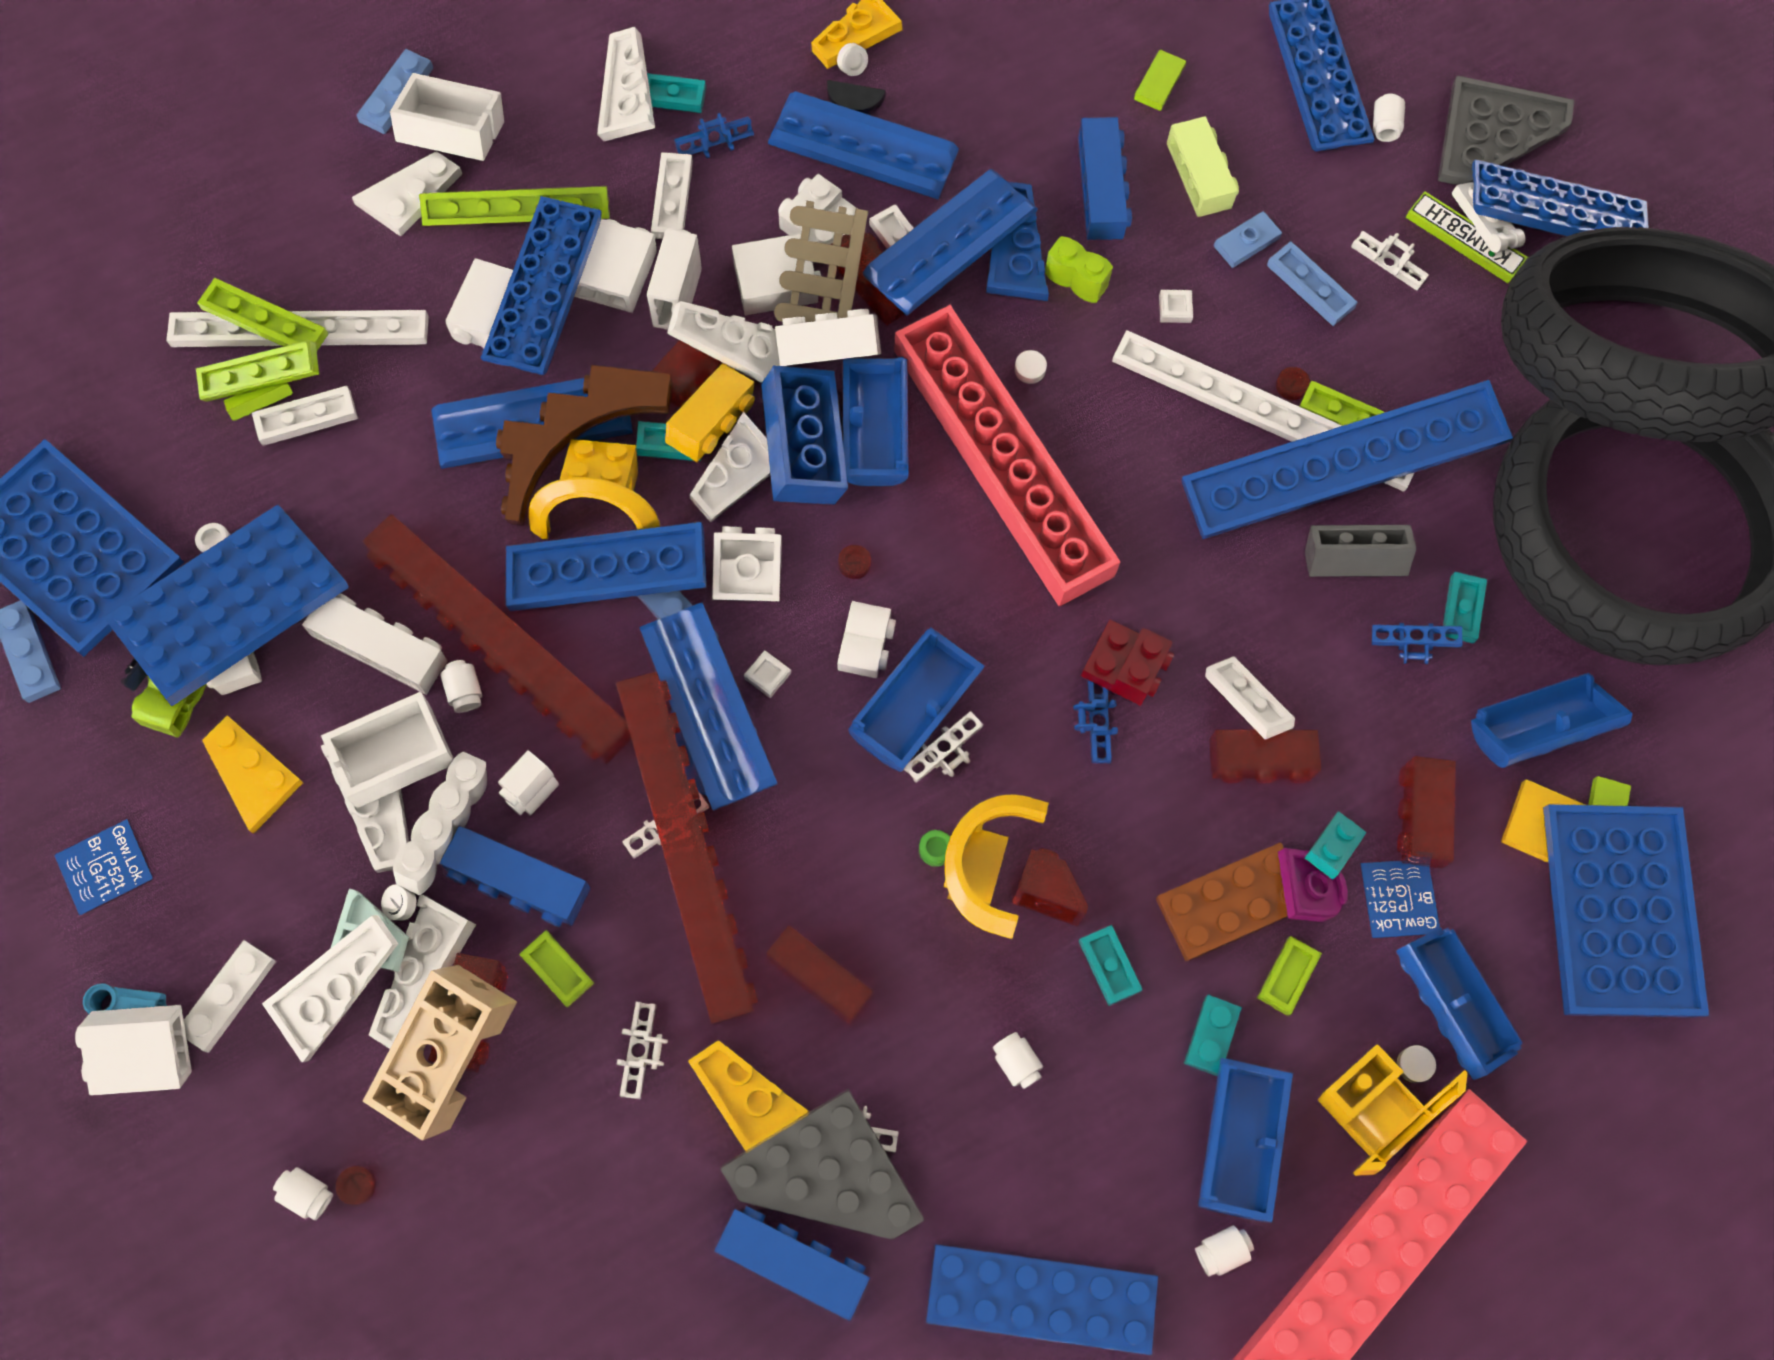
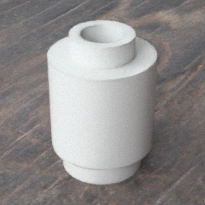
(1388, 117)
(461, 686)
(1018, 1060)
(302, 1193)
(1224, 1251)

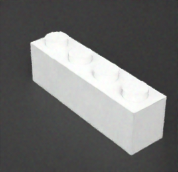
(377, 643)

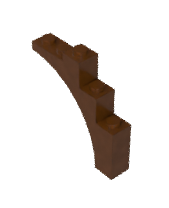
(565, 417)

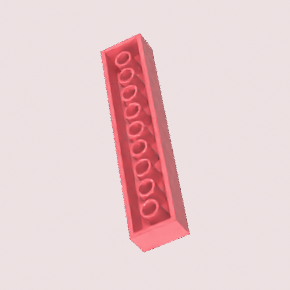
(1006, 456)
(1390, 1237)

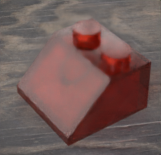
(1050, 888)

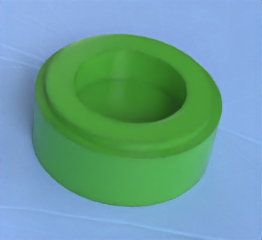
(933, 847)

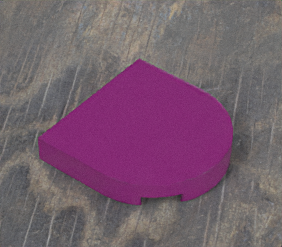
(1309, 891)

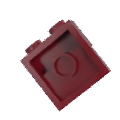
(1128, 661)

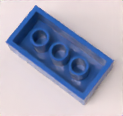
(804, 435)

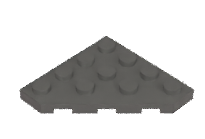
(1497, 125)
(827, 1171)

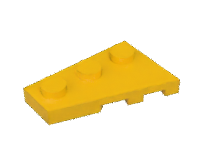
(863, 24)
(250, 773)
(743, 1095)

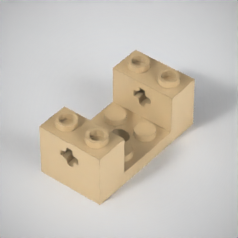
(453, 1017)

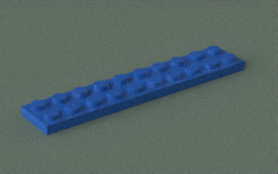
(1346, 459)

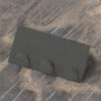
(1359, 550)

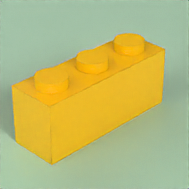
(710, 412)

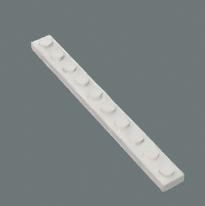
(1224, 392)

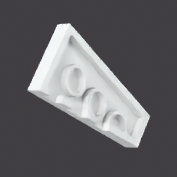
(626, 92)
(731, 339)
(379, 825)
(431, 946)
(326, 989)

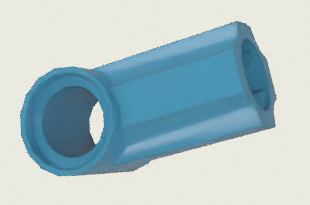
(121, 998)

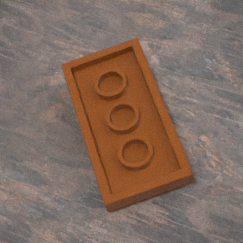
(1226, 903)

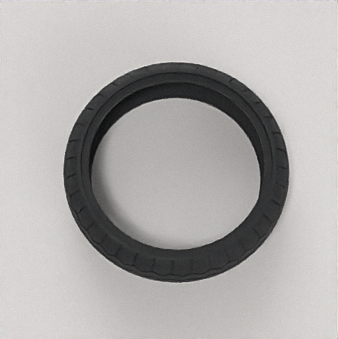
(1627, 386)
(1586, 609)

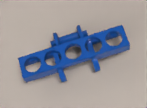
(721, 129)
(1427, 640)
(1096, 701)

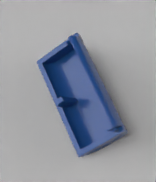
(875, 421)
(914, 699)
(1547, 720)
(1460, 1001)
(1245, 1140)

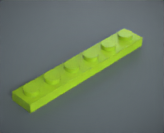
(503, 205)

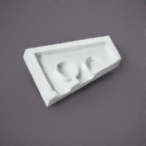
(396, 198)
(734, 470)

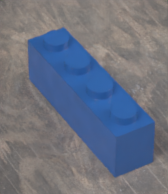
(1103, 178)
(515, 876)
(792, 1264)

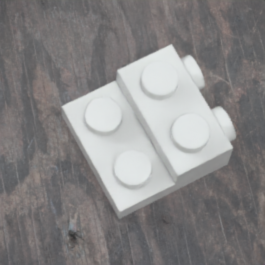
(825, 196)
(747, 565)

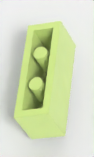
(1202, 166)

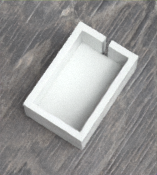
(447, 116)
(827, 337)
(388, 750)

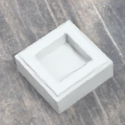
(1176, 306)
(767, 674)

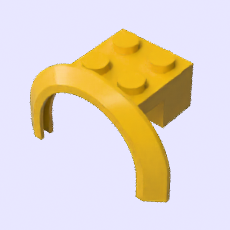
(597, 472)
(976, 858)
(1380, 1109)

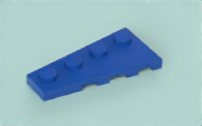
(1017, 259)

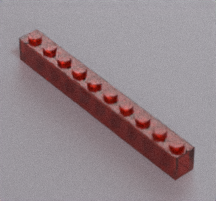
(499, 639)
(684, 848)

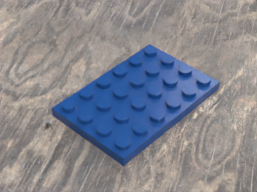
(73, 547)
(225, 604)
(1624, 911)

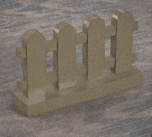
(833, 255)

